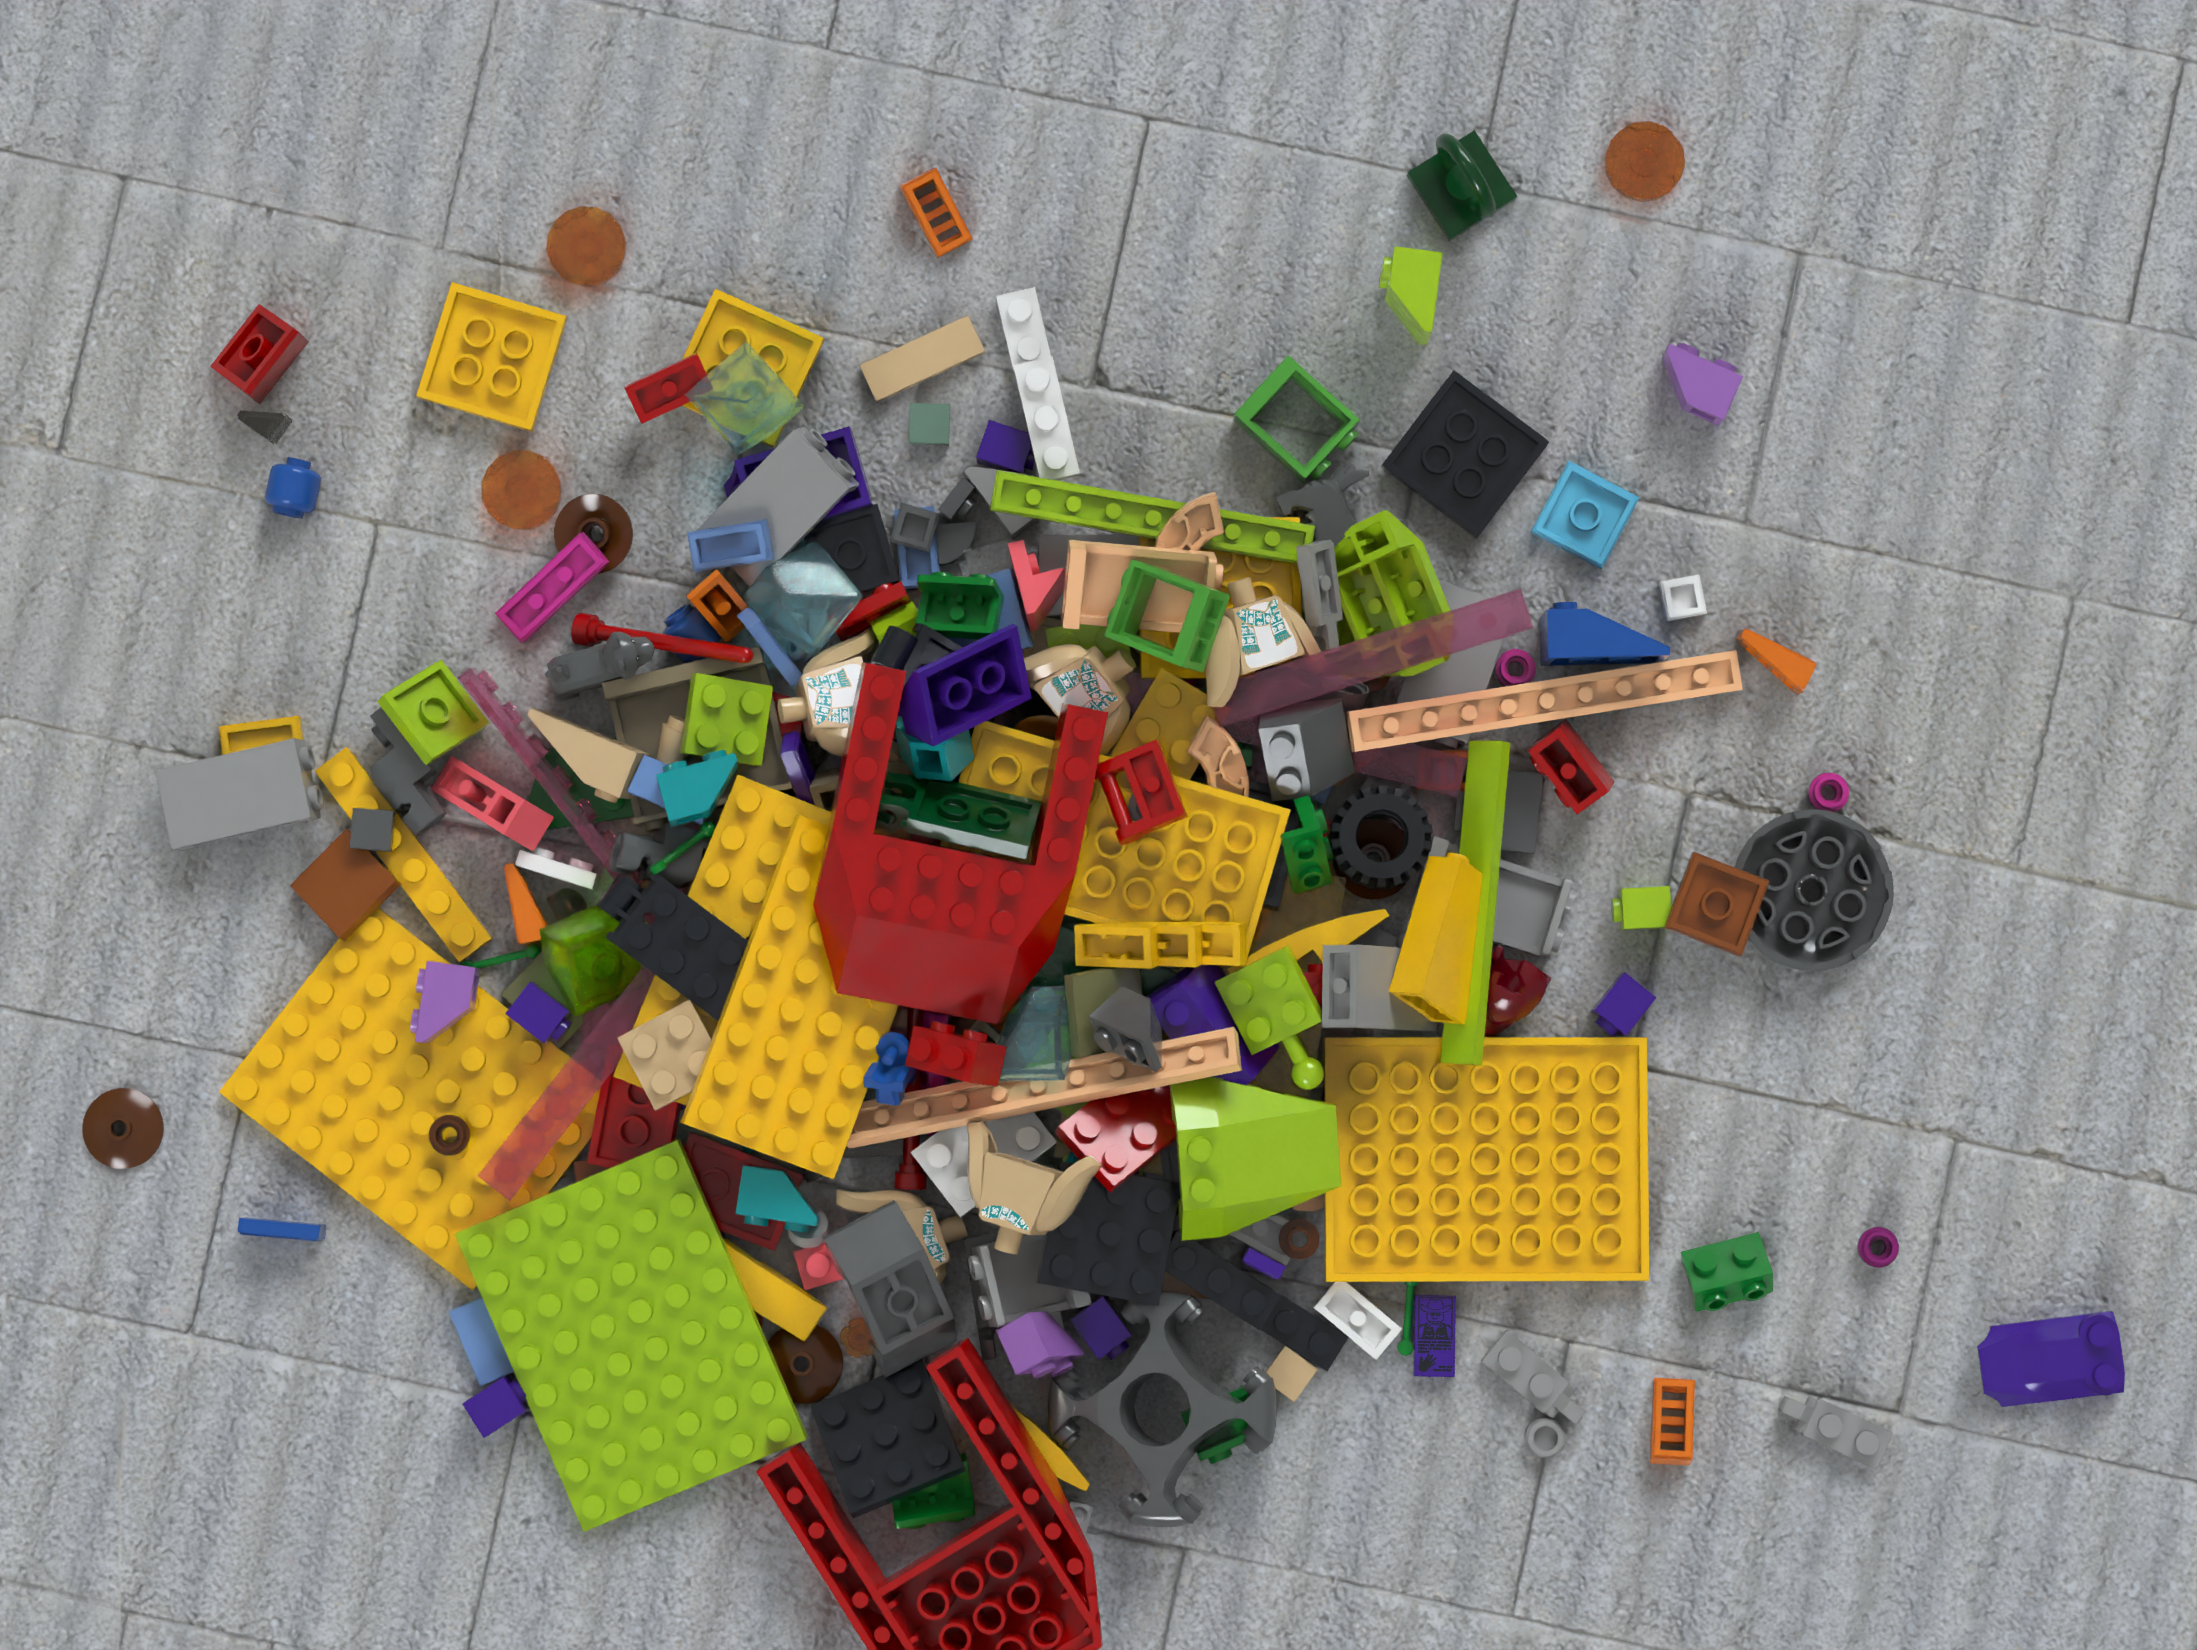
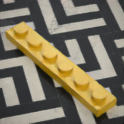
(408, 860)

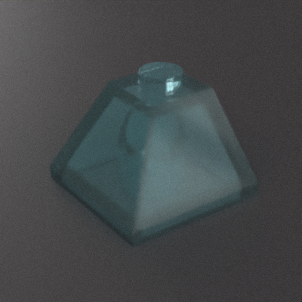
(744, 399)
(804, 597)
(1037, 1037)

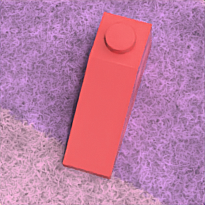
(492, 803)

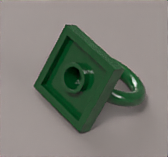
(1461, 184)

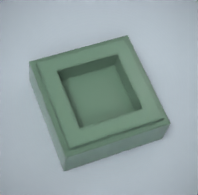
(929, 424)

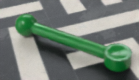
(706, 830)
(531, 951)
(1405, 1346)

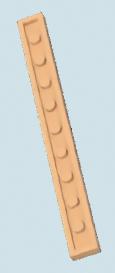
(1543, 701)
(1085, 1080)

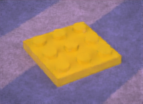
(779, 343)
(492, 357)

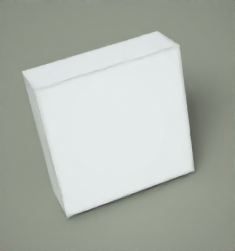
(1682, 598)

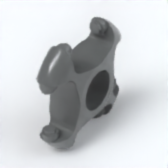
(1209, 1404)

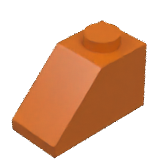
(719, 605)

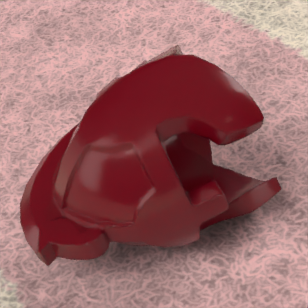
(1513, 991)

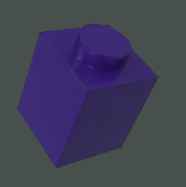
(1006, 449)
(1622, 1006)
(540, 1014)
(1102, 1329)
(496, 1405)

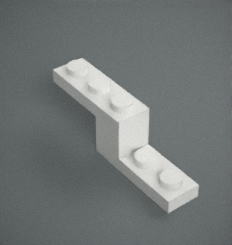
(1037, 385)

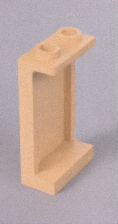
(1095, 582)

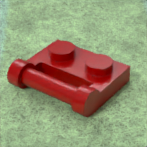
(1151, 786)

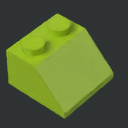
(1412, 288)

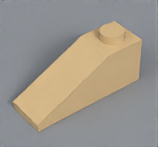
(591, 755)

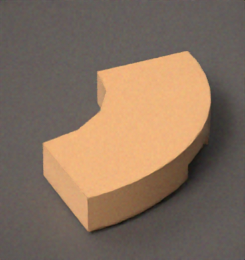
(1192, 525)
(1219, 757)

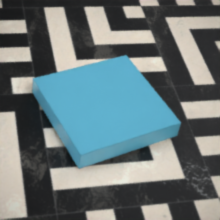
(1585, 515)

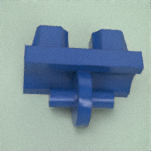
(890, 1074)

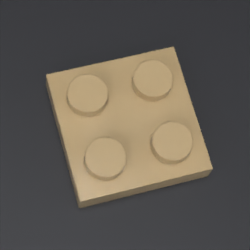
(667, 1053)

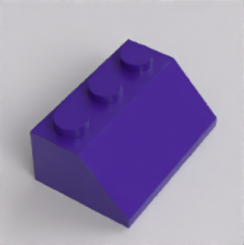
(965, 688)
(1194, 1005)

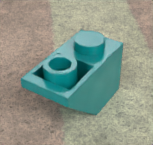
(935, 762)
(695, 789)
(774, 1196)

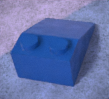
(1589, 638)

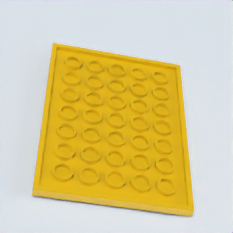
(359, 1094)
(1491, 1165)

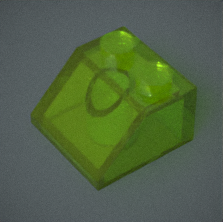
(584, 961)

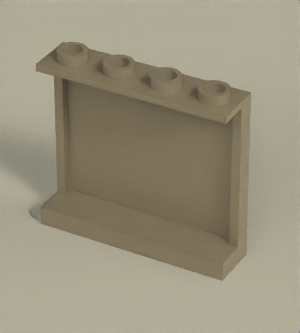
(649, 698)

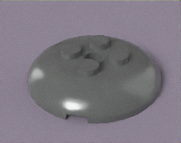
(1851, 881)

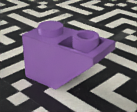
(1700, 385)
(446, 998)
(1038, 1345)

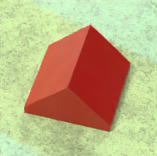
(259, 353)

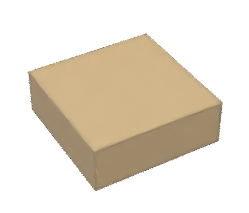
(1290, 1373)

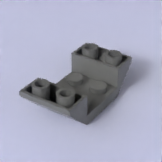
(892, 1287)

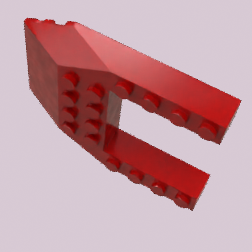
(936, 920)
(999, 1585)

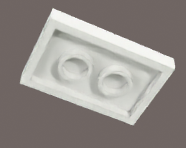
(946, 1153)

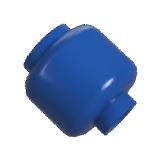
(293, 488)
(691, 624)

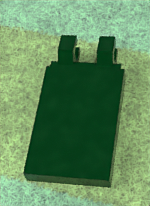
(959, 814)

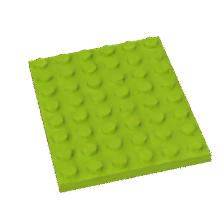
(631, 1335)

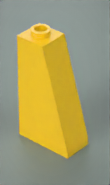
(1440, 941)

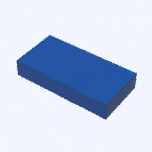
(281, 1229)

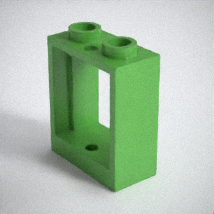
(1268, 390)
(1198, 627)

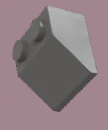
(1306, 748)

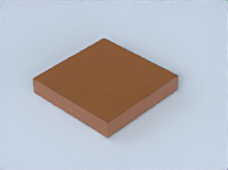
(345, 886)
(1716, 904)

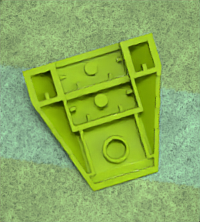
(1385, 582)
(1248, 1154)

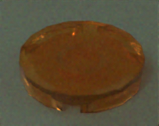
(1644, 161)
(586, 246)
(521, 490)

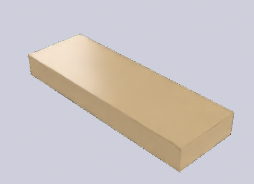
(922, 359)

